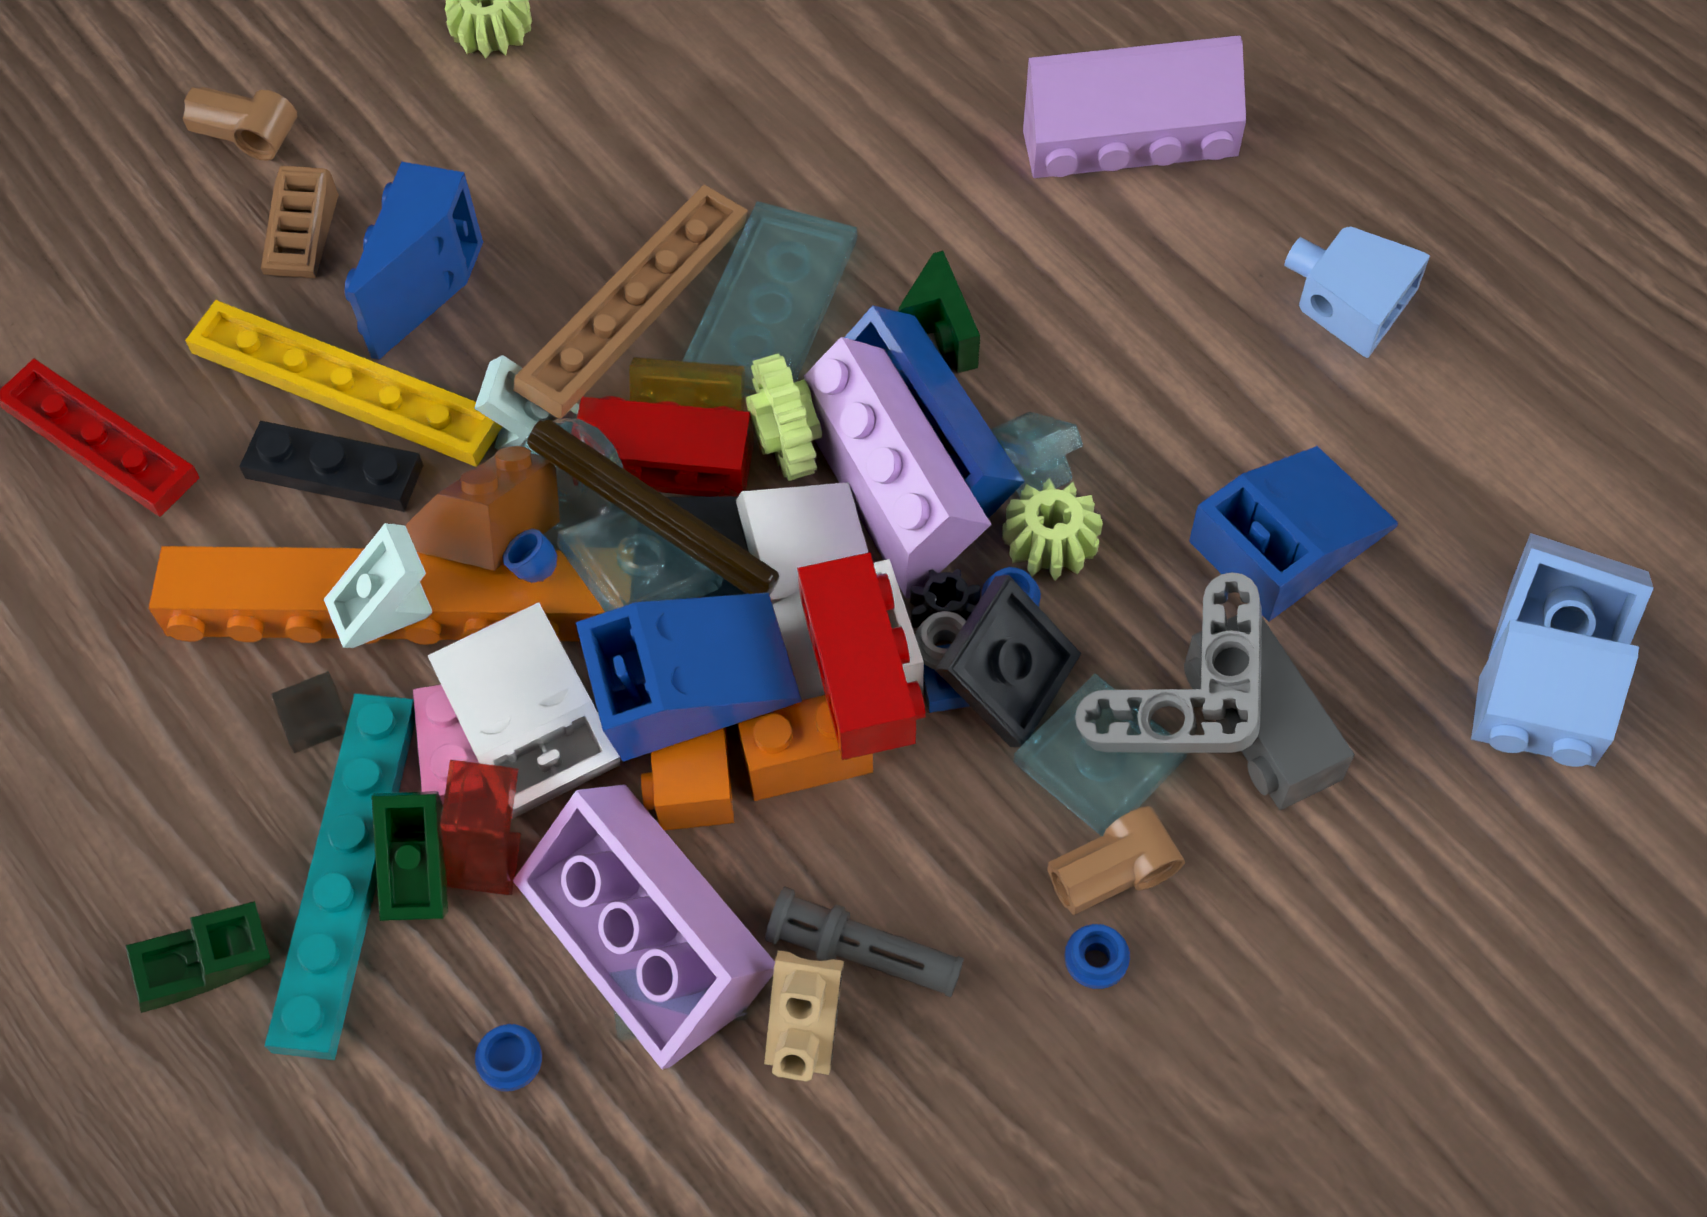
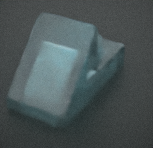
(1039, 448)

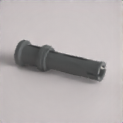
(939, 970)

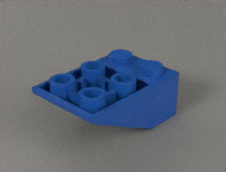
(413, 254)
(1288, 526)
(685, 668)

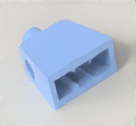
(1357, 284)

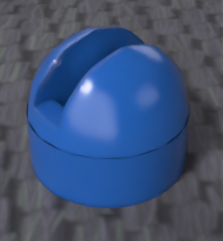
(530, 556)

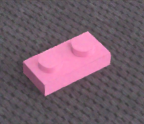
(438, 738)

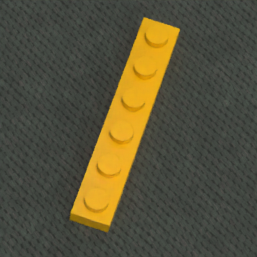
(343, 382)

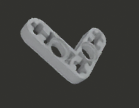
(1216, 692)

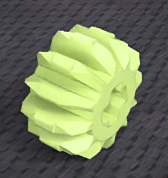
(488, 24)
(1052, 529)

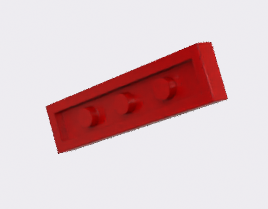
(97, 437)

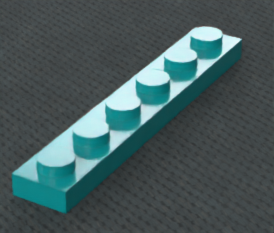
(340, 882)

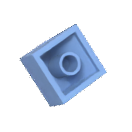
(1575, 592)
(1553, 693)

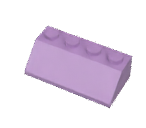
(1135, 107)
(893, 462)
(633, 900)

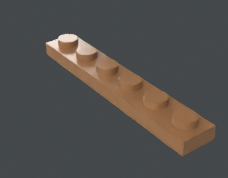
(629, 302)

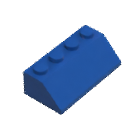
(944, 403)

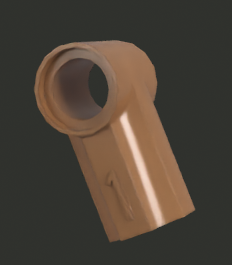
(253, 124)
(1129, 854)

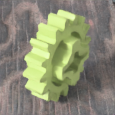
(783, 417)

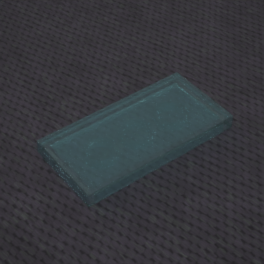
(773, 290)

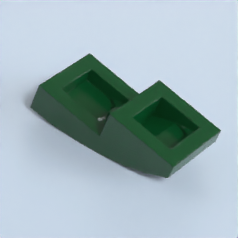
(198, 959)

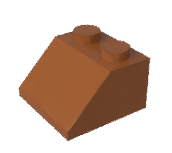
(488, 509)

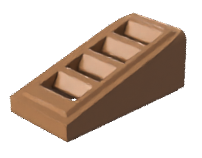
(299, 190)

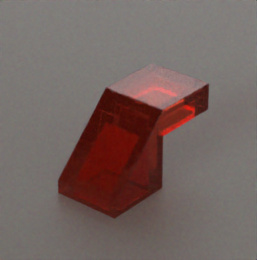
(476, 827)

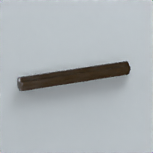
(652, 509)

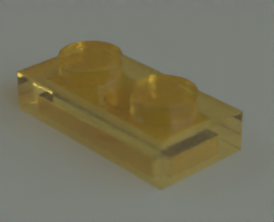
(687, 383)

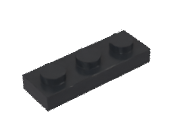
(332, 466)

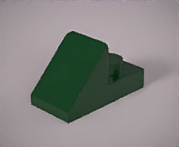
(943, 311)
(409, 855)

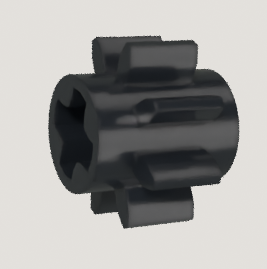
(943, 590)

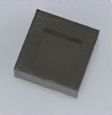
(311, 712)

